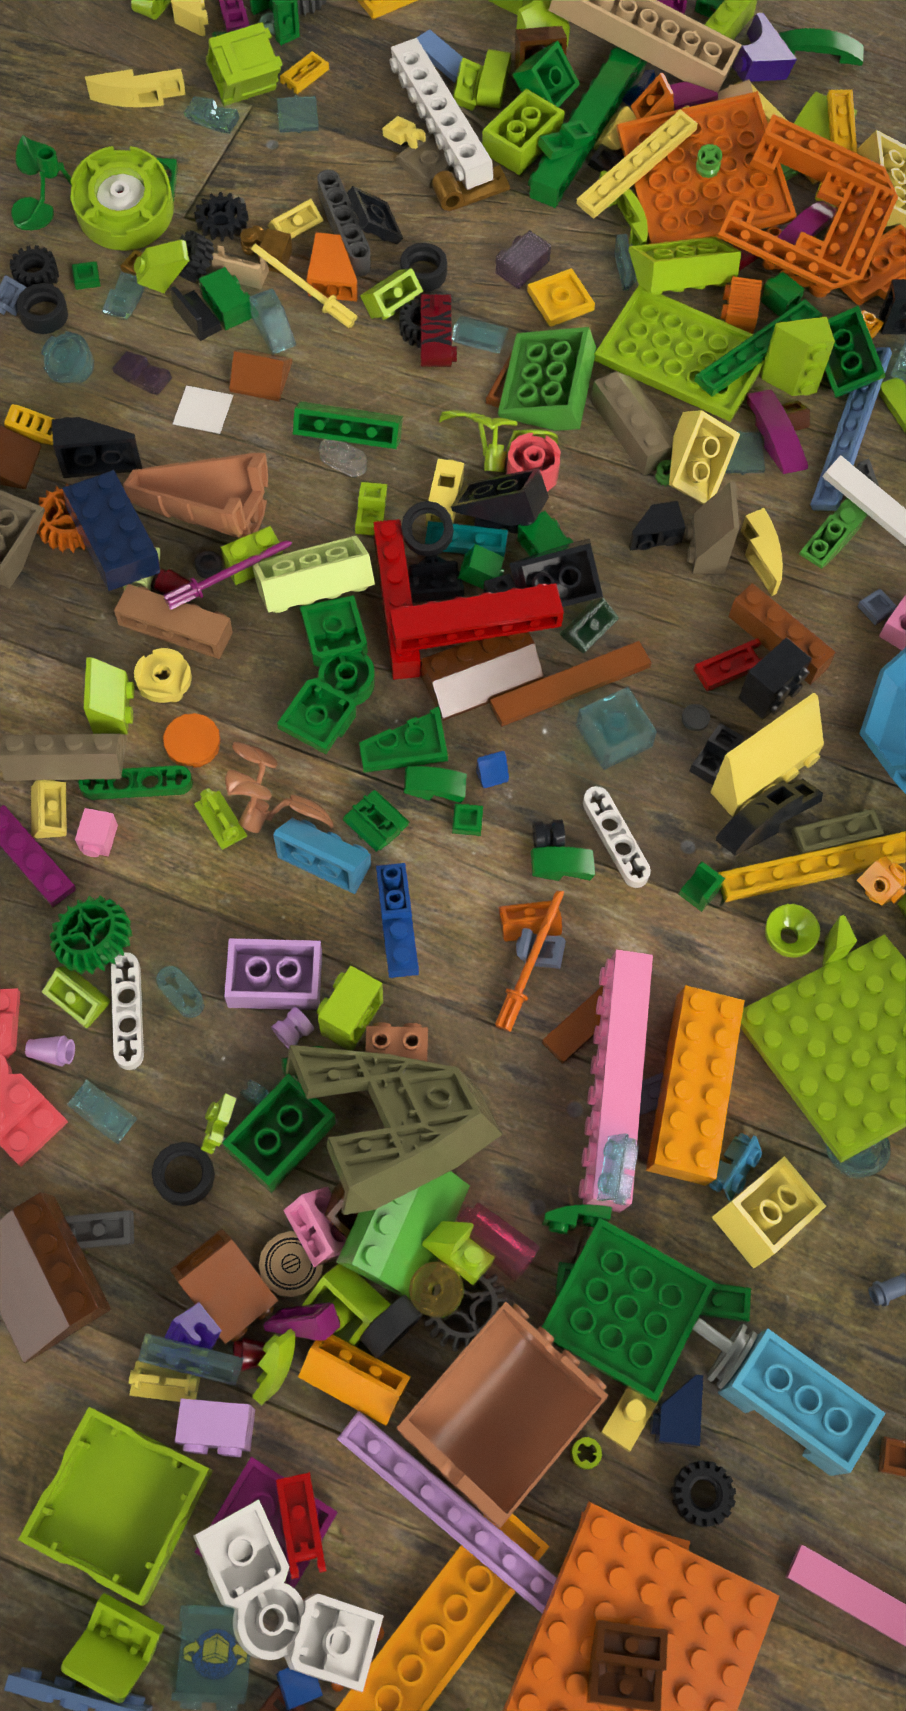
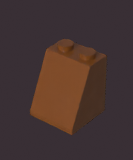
(225, 1285)

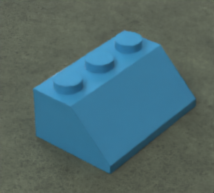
(322, 854)

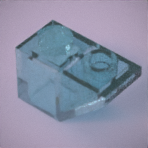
(271, 321)

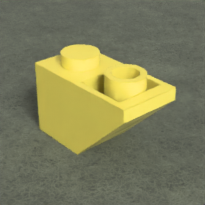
(190, 15)

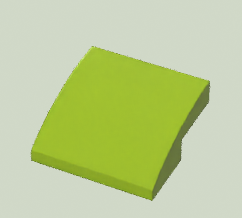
(815, 116)

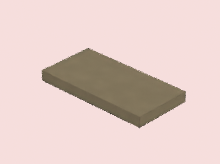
(428, 159)

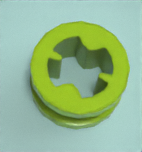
(586, 1442)

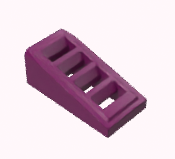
(307, 1321)

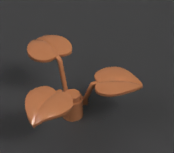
(257, 809)

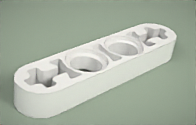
(619, 835)
(127, 1010)

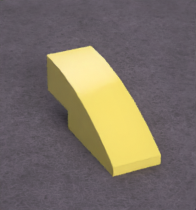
(763, 549)

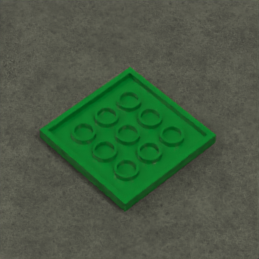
(627, 1309)

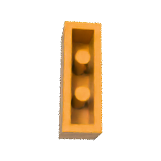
(354, 1377)

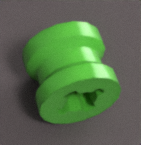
(706, 155)

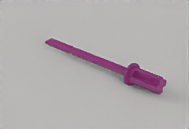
(193, 589)

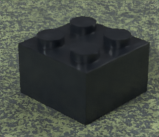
(775, 679)

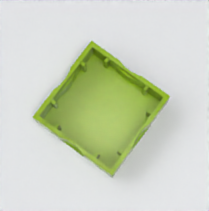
(116, 1506)

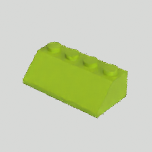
(684, 264)

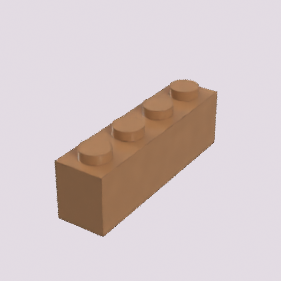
(184, 625)

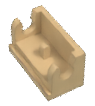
(247, 272)

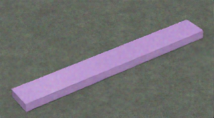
(449, 1511)

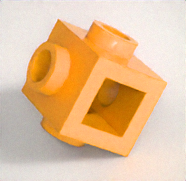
(884, 881)

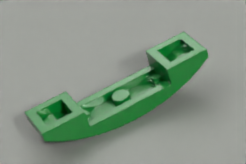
(825, 42)

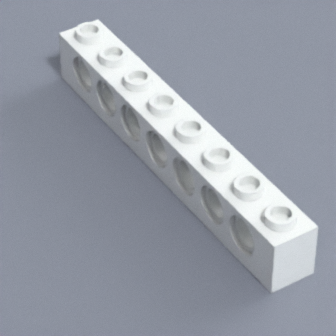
(441, 113)

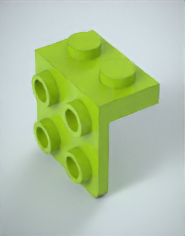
(113, 1649)

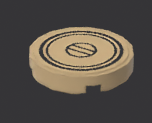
(287, 1266)

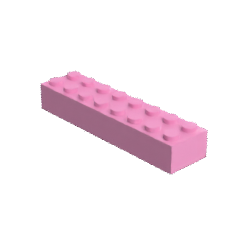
(617, 1065)

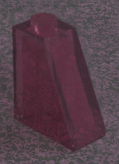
(510, 1247)

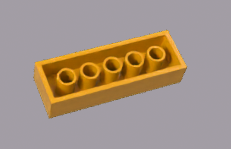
(695, 1086)

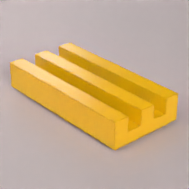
(307, 75)

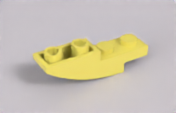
(128, 90)

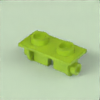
(219, 818)

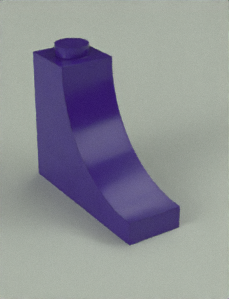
(766, 56)

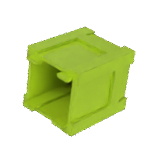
(243, 63)

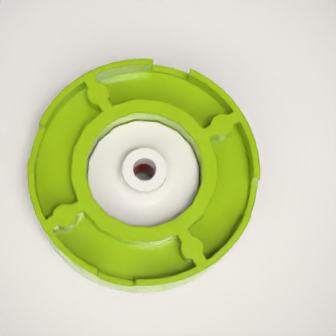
(122, 198)

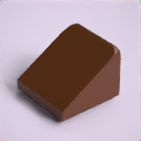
(798, 414)

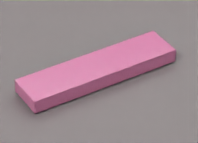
(849, 1593)

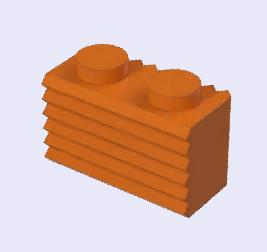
(742, 303)

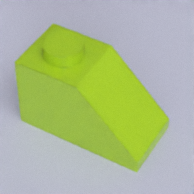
(161, 265)

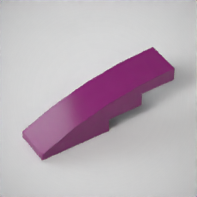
(778, 433)

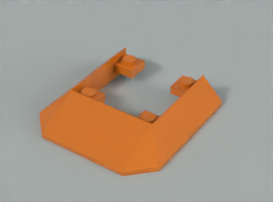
(848, 181)

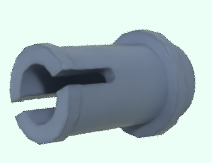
(888, 1290)

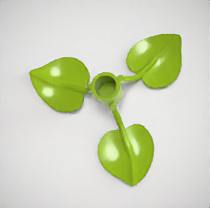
(494, 453)

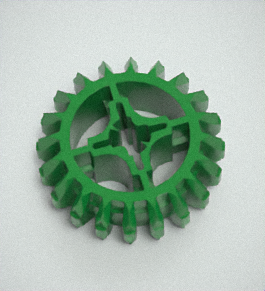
(73, 933)

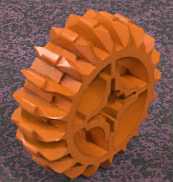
(61, 530)

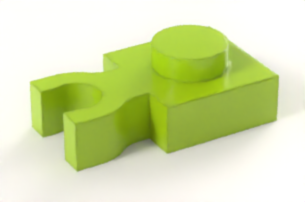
(218, 1118)

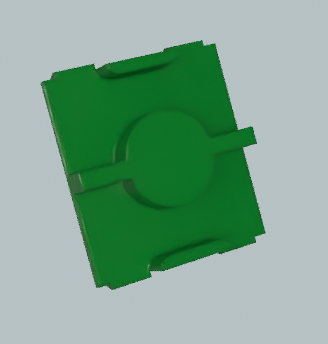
(375, 821)

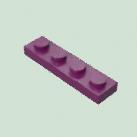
(33, 860)

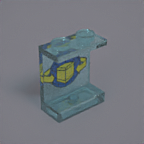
(210, 1660)

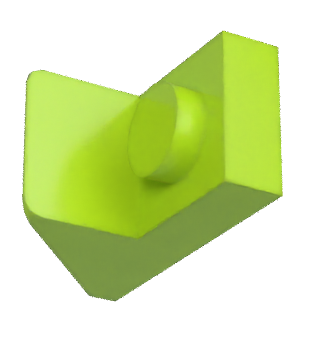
(454, 1247)

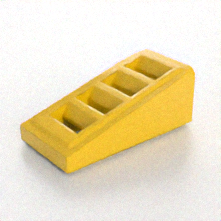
(19, 417)

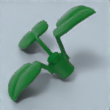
(30, 159)

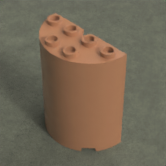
(503, 1413)

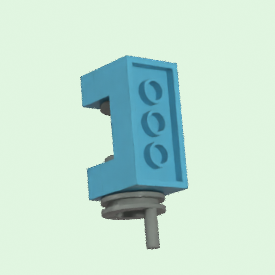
(794, 1395)

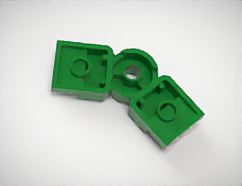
(338, 648)

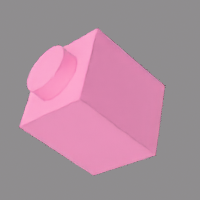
(96, 832)

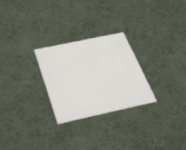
(203, 409)

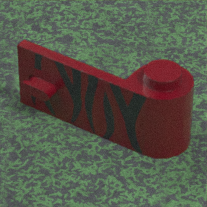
(436, 331)

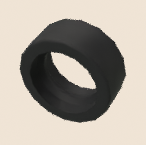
(429, 253)
(42, 293)
(424, 508)
(170, 1153)
(390, 1326)

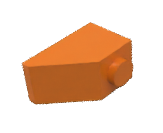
(655, 99)

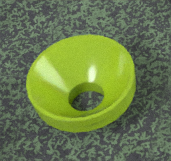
(798, 920)

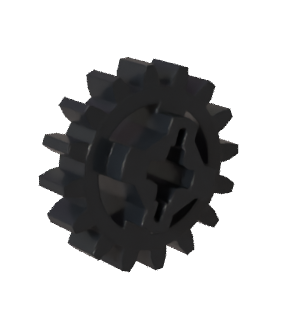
(221, 216)

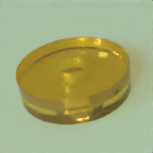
(449, 1296)

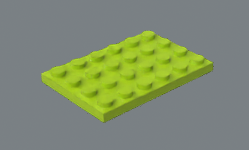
(669, 345)

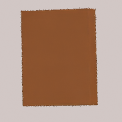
(259, 374)

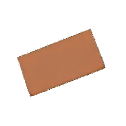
(529, 916)

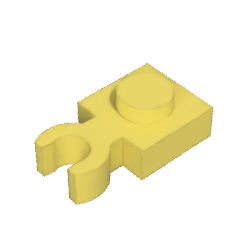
(402, 131)

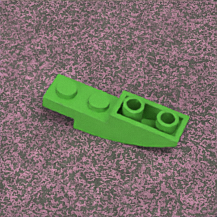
(834, 534)

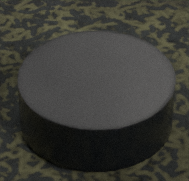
(208, 564)

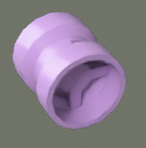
(292, 1027)

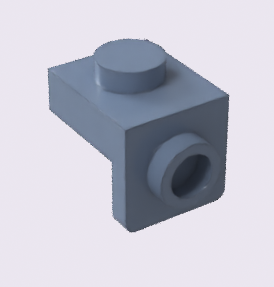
(9, 294)
(550, 953)

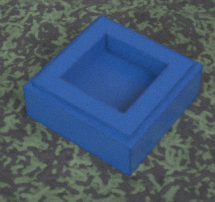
(297, 1688)

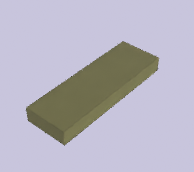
(837, 831)

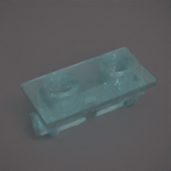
(618, 1154)

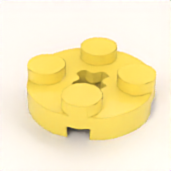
(163, 690)

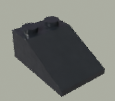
(93, 448)
(505, 498)
(568, 566)

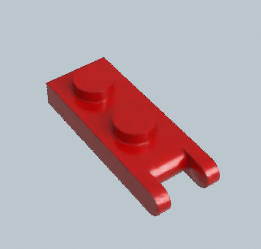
(728, 665)
(300, 1522)

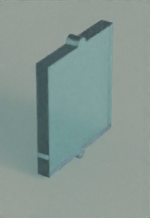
(297, 114)
(747, 455)

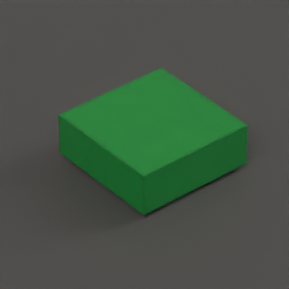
(86, 275)
(467, 819)

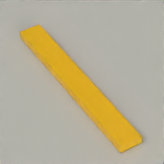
(811, 867)

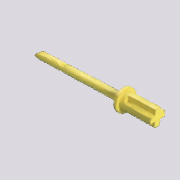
(330, 304)

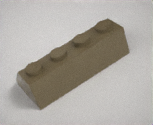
(633, 420)
(62, 756)

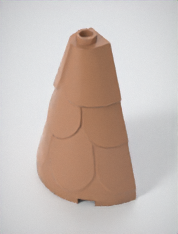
(208, 492)

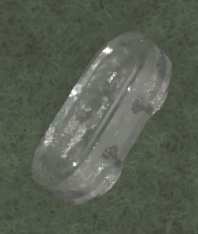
(341, 457)

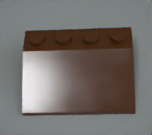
(44, 1278)

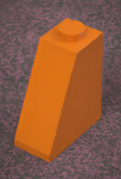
(331, 268)

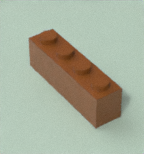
(772, 624)

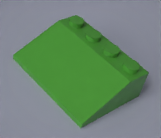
(549, 378)
(389, 1240)

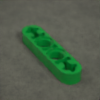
(135, 787)

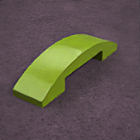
(634, 215)

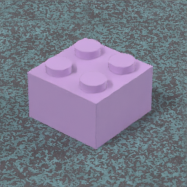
(215, 1426)

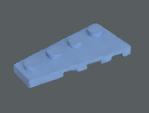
(31, 1685)

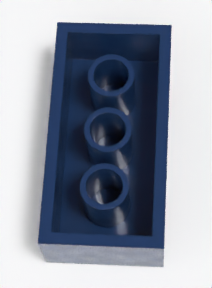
(111, 530)

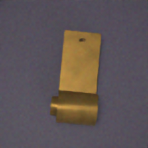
(454, 195)

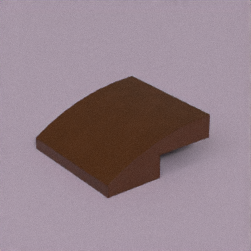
(627, 1666)

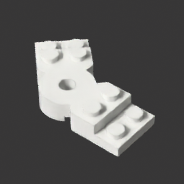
(312, 1633)

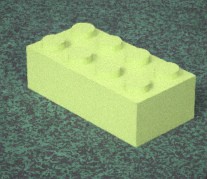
(313, 574)

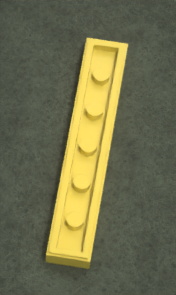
(636, 164)

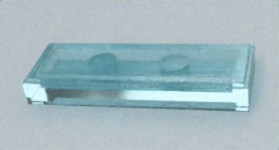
(190, 1359)

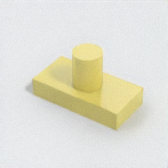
(628, 1419)

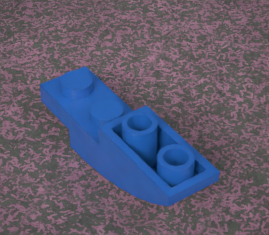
(397, 920)

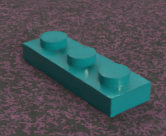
(467, 536)

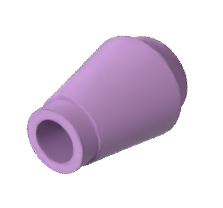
(52, 1050)

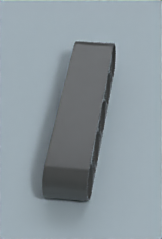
(344, 220)

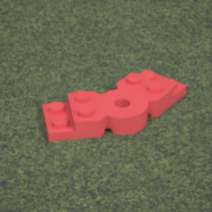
(25, 1114)

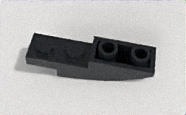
(765, 813)

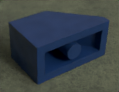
(680, 1416)

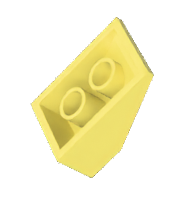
(700, 455)
(769, 1212)

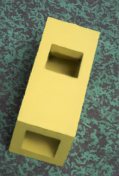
(446, 486)

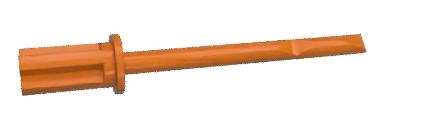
(515, 997)

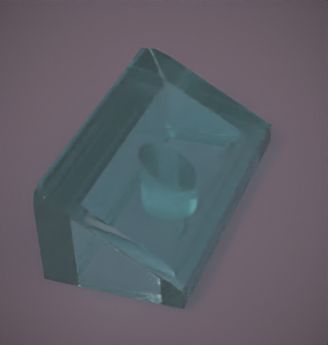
(479, 334)

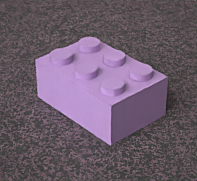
(273, 974)

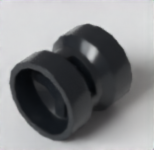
(543, 832)

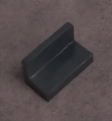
(195, 313)

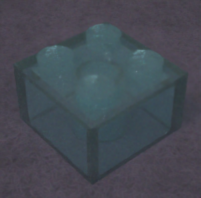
(616, 728)

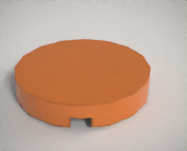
(191, 740)

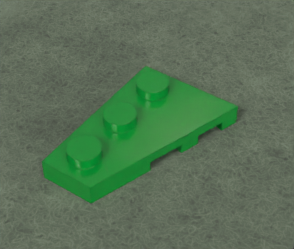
(411, 744)

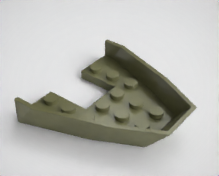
(428, 1113)

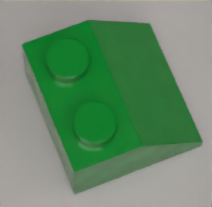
(548, 75)

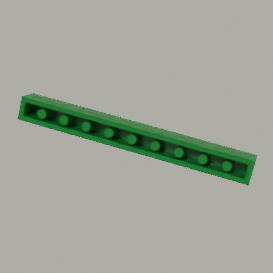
(595, 111)

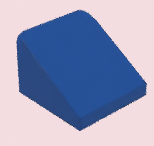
(492, 769)

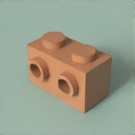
(404, 1041)

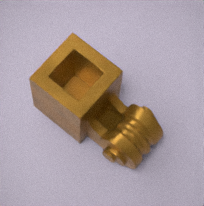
(273, 242)

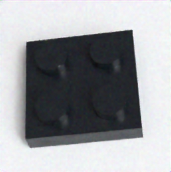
(374, 215)

